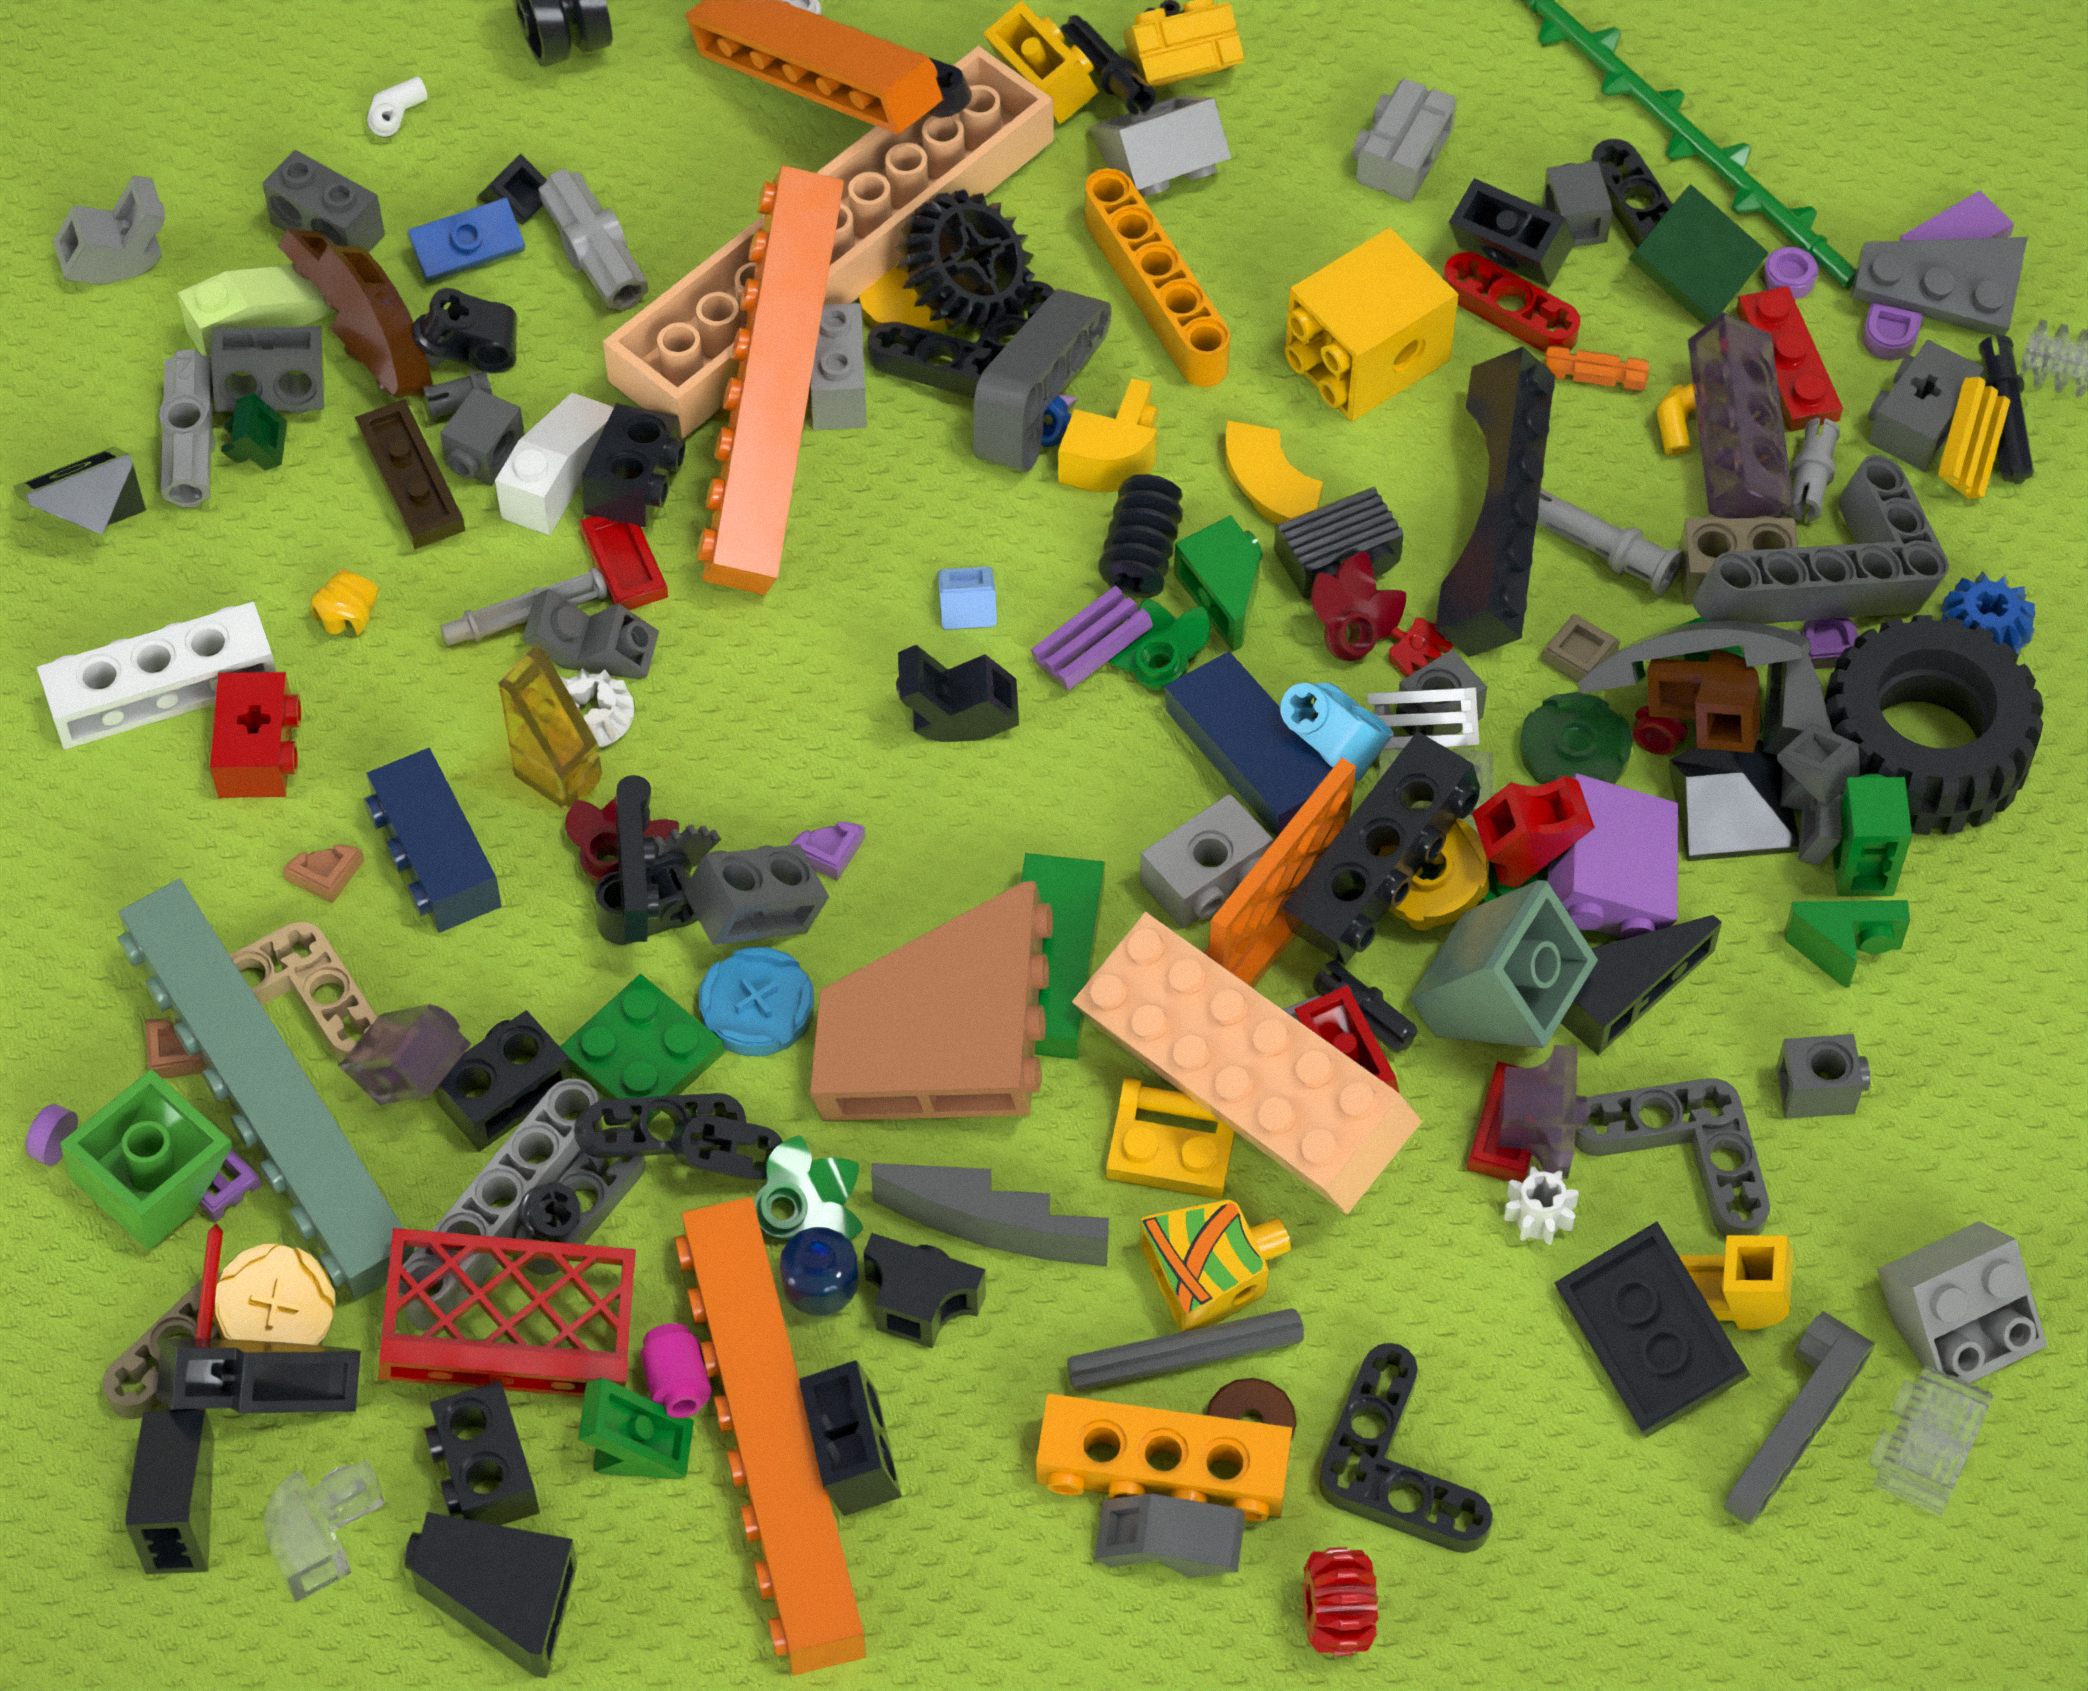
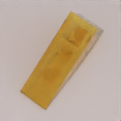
(547, 732)

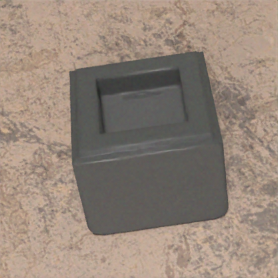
(1821, 762)

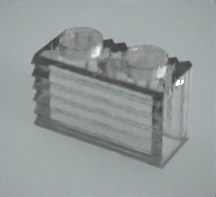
(1931, 1440)

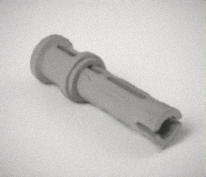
(1623, 549)

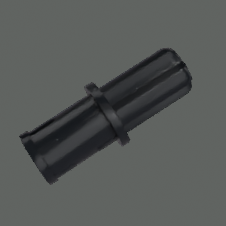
(1384, 1020)

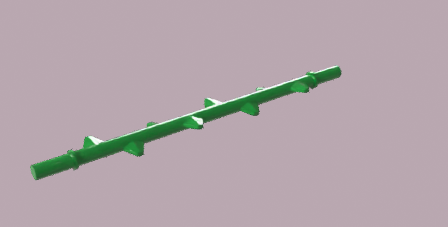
(1687, 138)

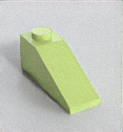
(249, 299)

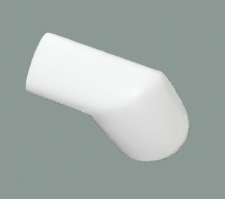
(390, 104)

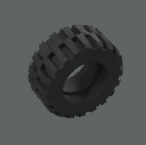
(1956, 671)

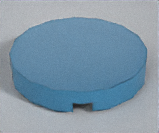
(757, 1001)

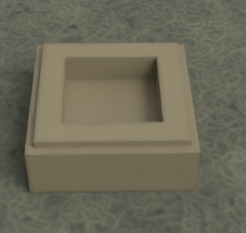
(1579, 648)

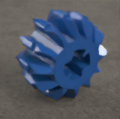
(1993, 608)

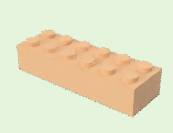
(1248, 1062)

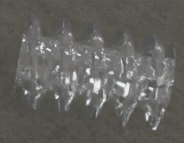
(2056, 357)

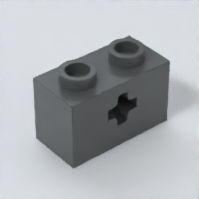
(1920, 408)

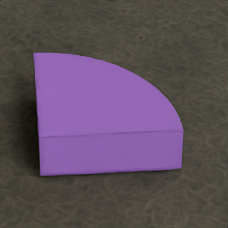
(831, 847)

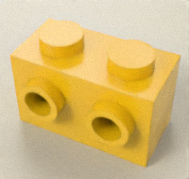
(1038, 54)

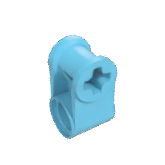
(1340, 728)

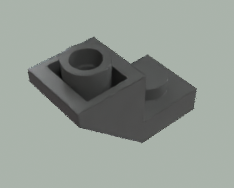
(605, 640)
(1176, 1531)

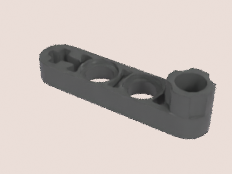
(1837, 1357)

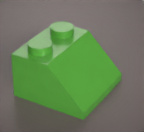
(146, 1158)

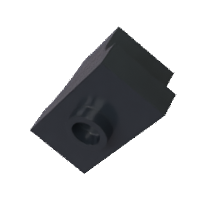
(920, 1288)

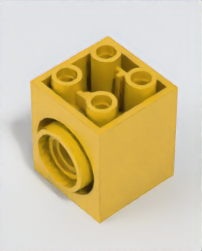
(1370, 324)

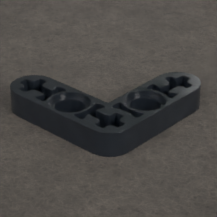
(905, 349)
(1380, 1475)

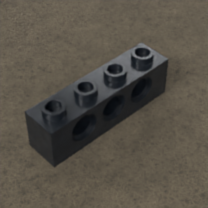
(1418, 774)

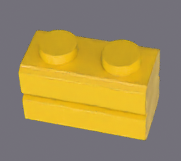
(1184, 44)

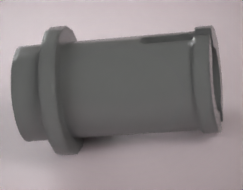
(448, 396)

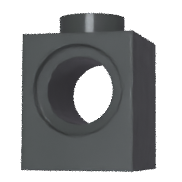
(1581, 198)
(481, 436)
(1443, 673)
(1811, 1096)

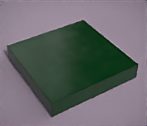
(1698, 255)

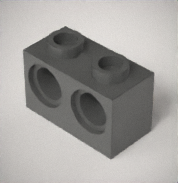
(316, 198)
(267, 357)
(755, 893)

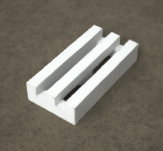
(1467, 715)

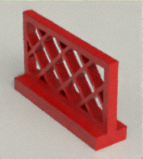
(484, 1362)

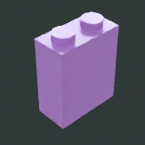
(1625, 868)

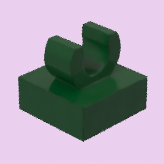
(255, 433)

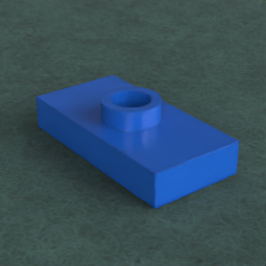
(466, 240)

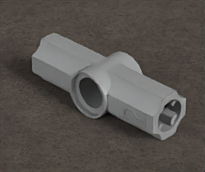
(593, 240)
(187, 429)

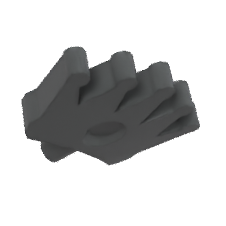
(691, 842)

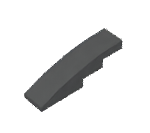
(1791, 706)
(966, 1207)

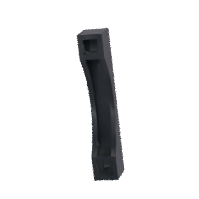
(1488, 586)

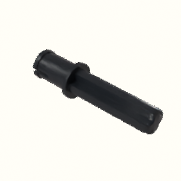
(1116, 73)
(2014, 445)

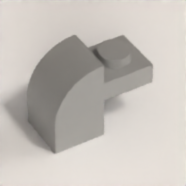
(112, 244)

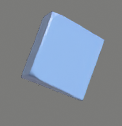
(967, 597)

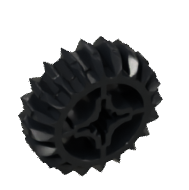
(964, 230)

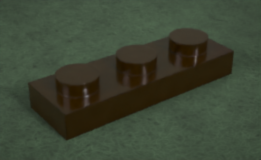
(410, 474)

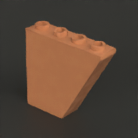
(940, 1020)

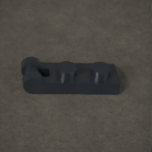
(635, 856)

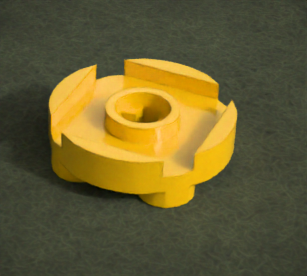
(1456, 890)

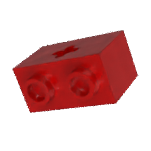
(254, 734)

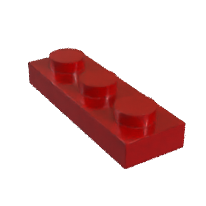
(1801, 375)

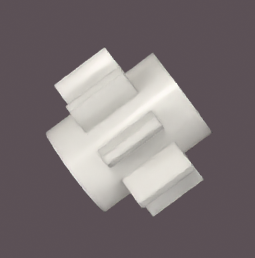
(1541, 1205)

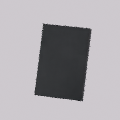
(1652, 1329)

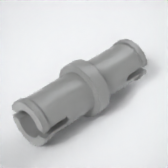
(1814, 468)

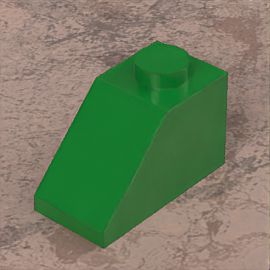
(1222, 574)

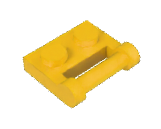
(1167, 1154)

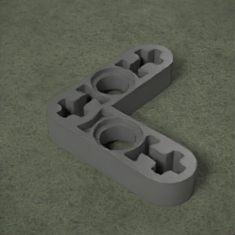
(1702, 1130)

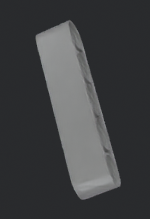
(503, 1177)

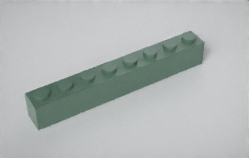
(264, 1085)

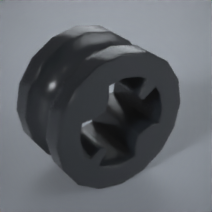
(566, 1206)

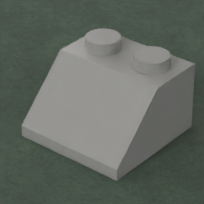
(1164, 142)

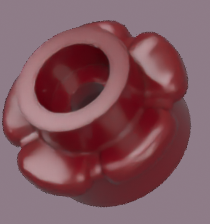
(1657, 734)

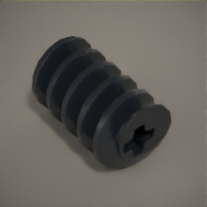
(1141, 535)

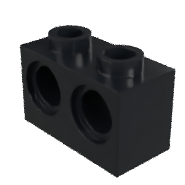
(632, 465)
(510, 1087)
(850, 1438)
(490, 1456)

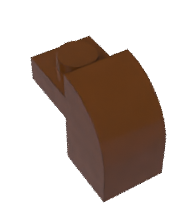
(1714, 693)

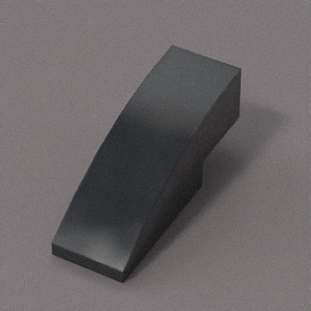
(257, 1376)

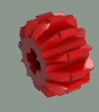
(1340, 1601)

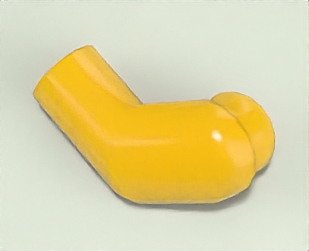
(1672, 418)

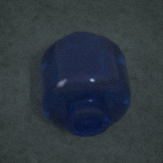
(819, 1271)

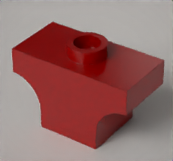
(1531, 826)

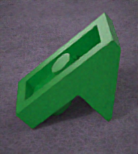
(1834, 930)
(633, 1433)

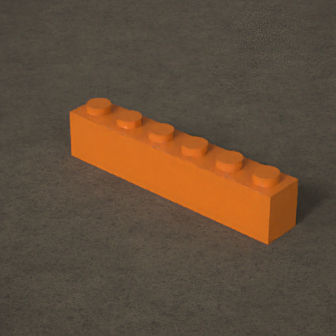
(818, 59)

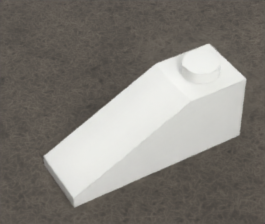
(550, 463)

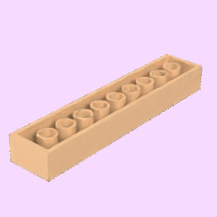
(681, 345)

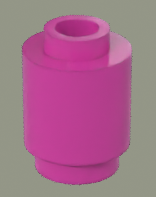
(675, 1370)

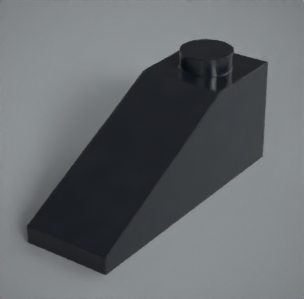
(1635, 977)

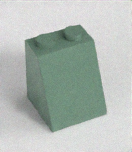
(1506, 971)

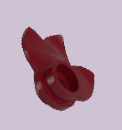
(1355, 602)
(595, 835)

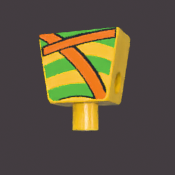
(1210, 1260)

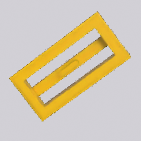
(1973, 438)

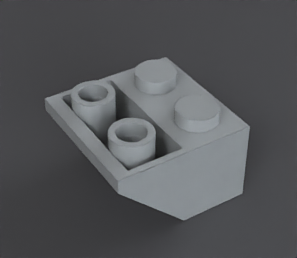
(1964, 1303)

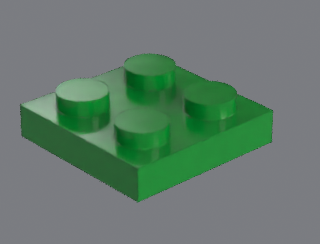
(642, 1046)

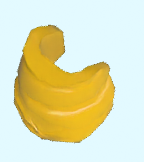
(342, 599)

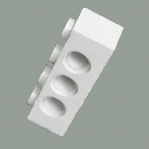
(143, 697)

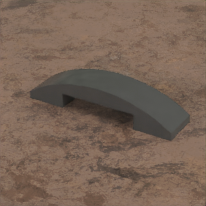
(1760, 643)

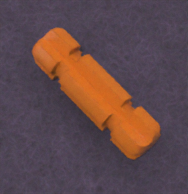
(1597, 368)

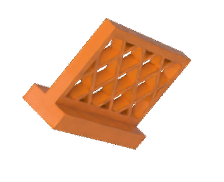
(1250, 925)

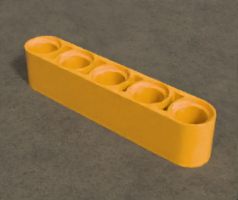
(1157, 277)

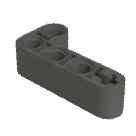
(1032, 374)

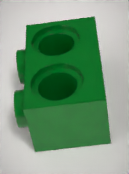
(1872, 836)

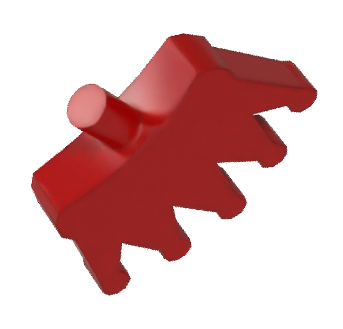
(1417, 646)

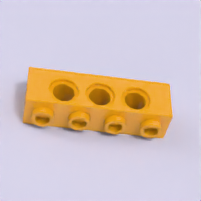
(1138, 1432)

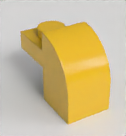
(1106, 451)
(1747, 1282)

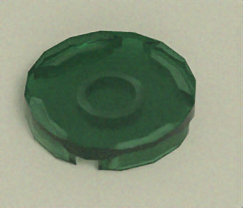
(1575, 736)

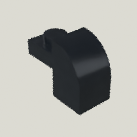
(957, 702)

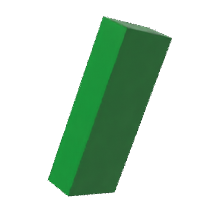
(1075, 895)

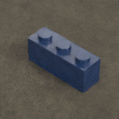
(431, 841)

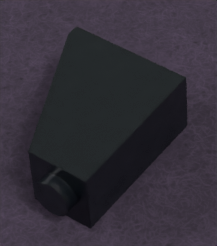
(172, 1491)
(496, 1583)

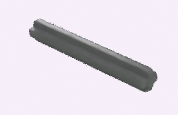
(1185, 1349)

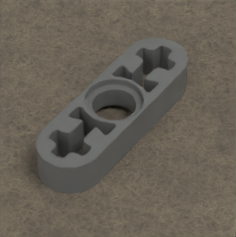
(587, 1174)

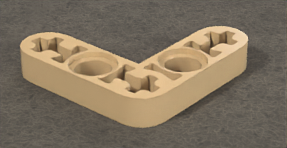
(304, 977)

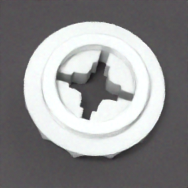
(613, 700)

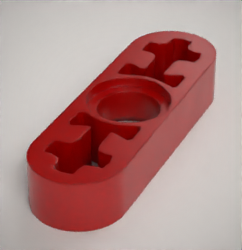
(1520, 323)

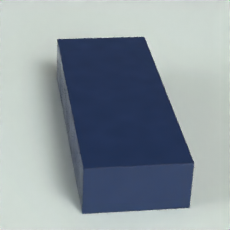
(1246, 738)

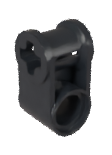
(473, 331)
(670, 898)

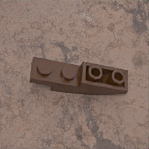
(371, 311)

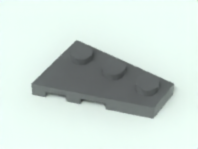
(1945, 280)

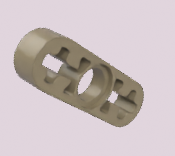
(133, 1364)

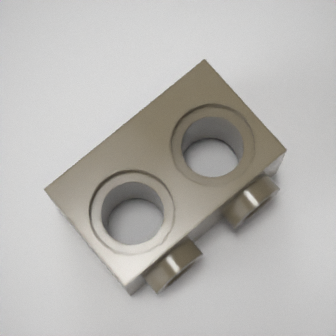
(1718, 535)

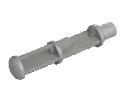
(517, 610)

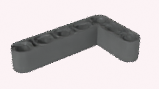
(1884, 573)

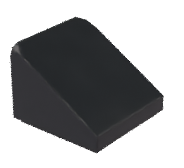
(518, 184)

